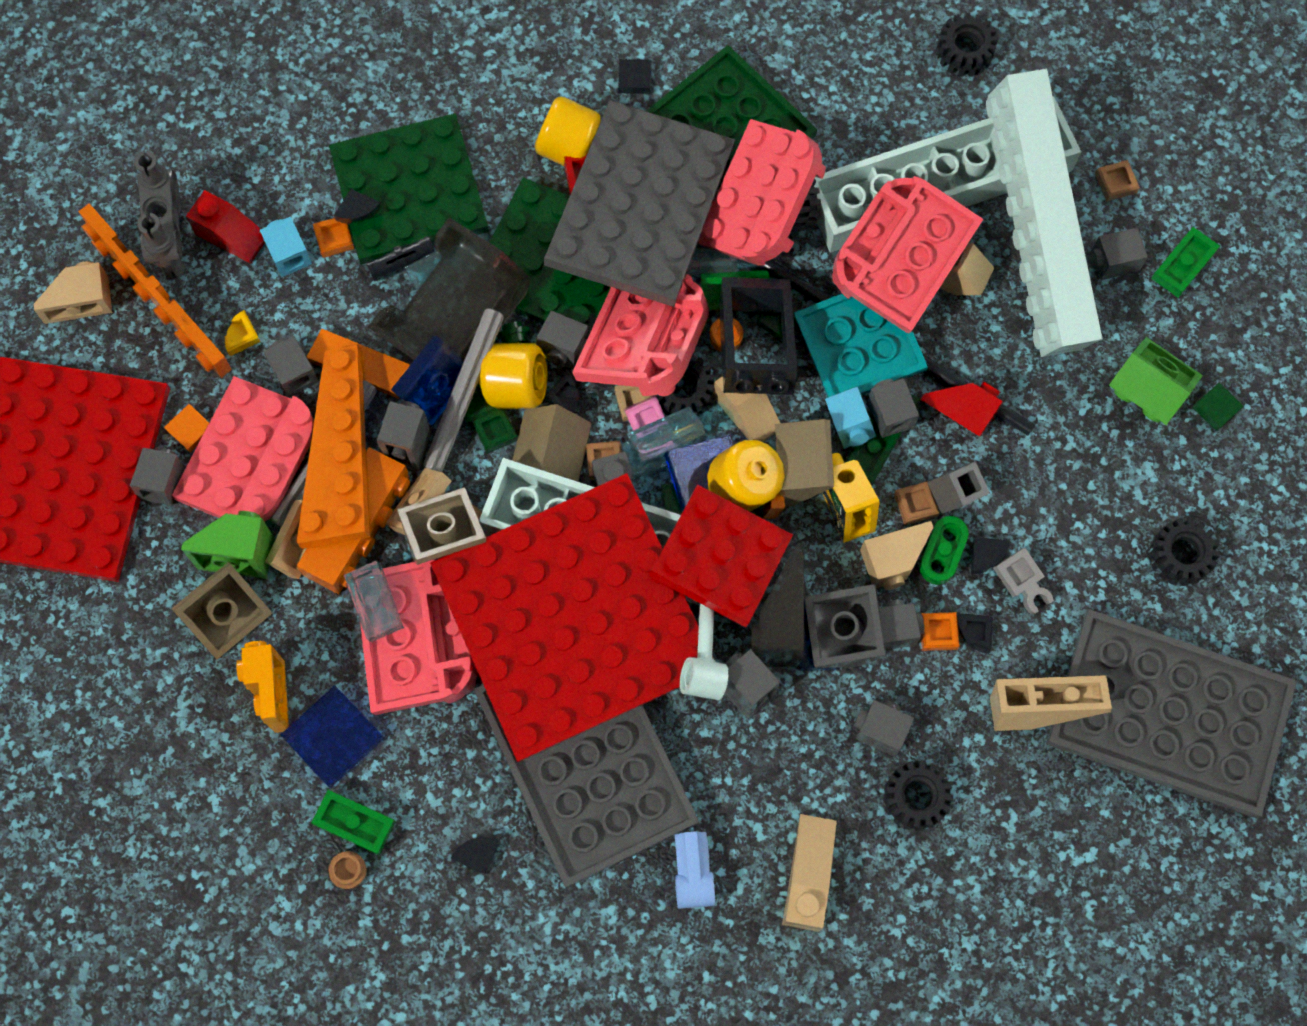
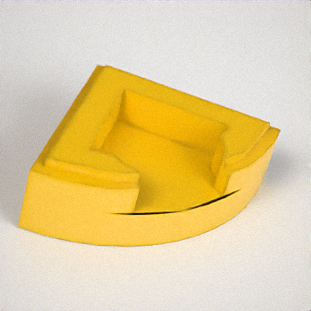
(240, 334)

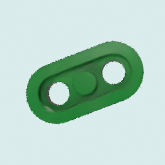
(943, 551)

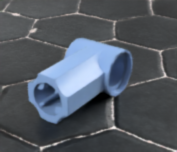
(694, 878)

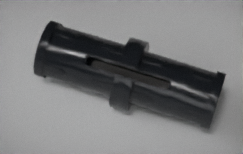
(379, 267)

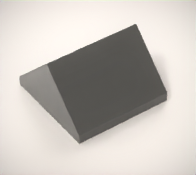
(845, 627)

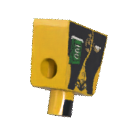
(851, 500)

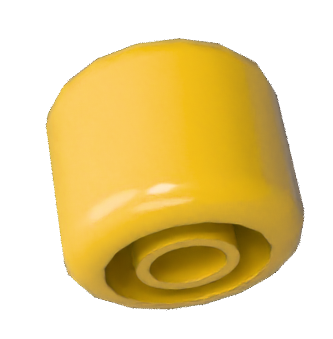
(567, 130)
(514, 376)
(747, 474)

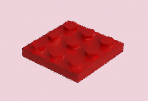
(721, 555)

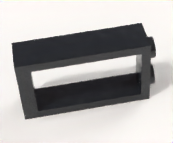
(757, 296)

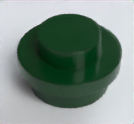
(514, 333)

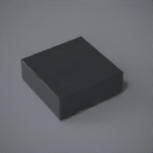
(634, 76)

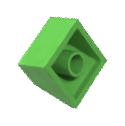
(1155, 381)
(234, 539)

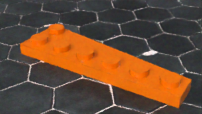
(149, 288)
(336, 474)

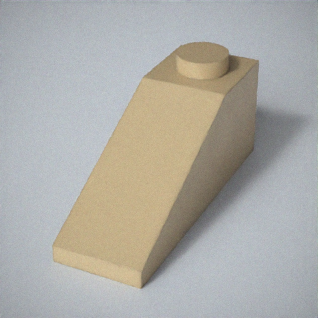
(1047, 701)
(810, 873)

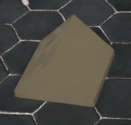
(553, 441)
(806, 459)
(441, 526)
(222, 610)

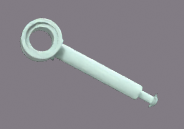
(703, 674)

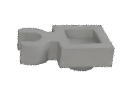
(1021, 575)

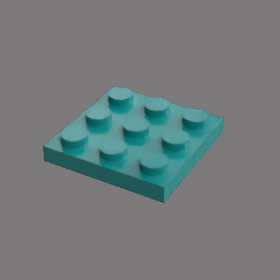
(856, 346)

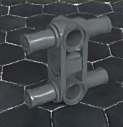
(159, 195)

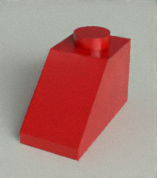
(225, 227)
(967, 405)

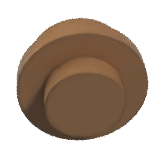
(347, 870)

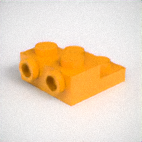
(265, 676)

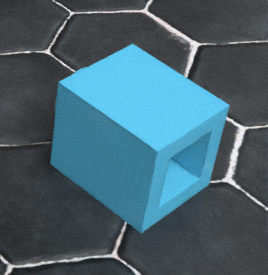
(285, 246)
(850, 418)

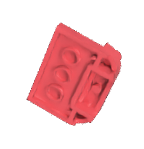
(762, 193)
(903, 249)
(643, 340)
(247, 453)
(426, 657)

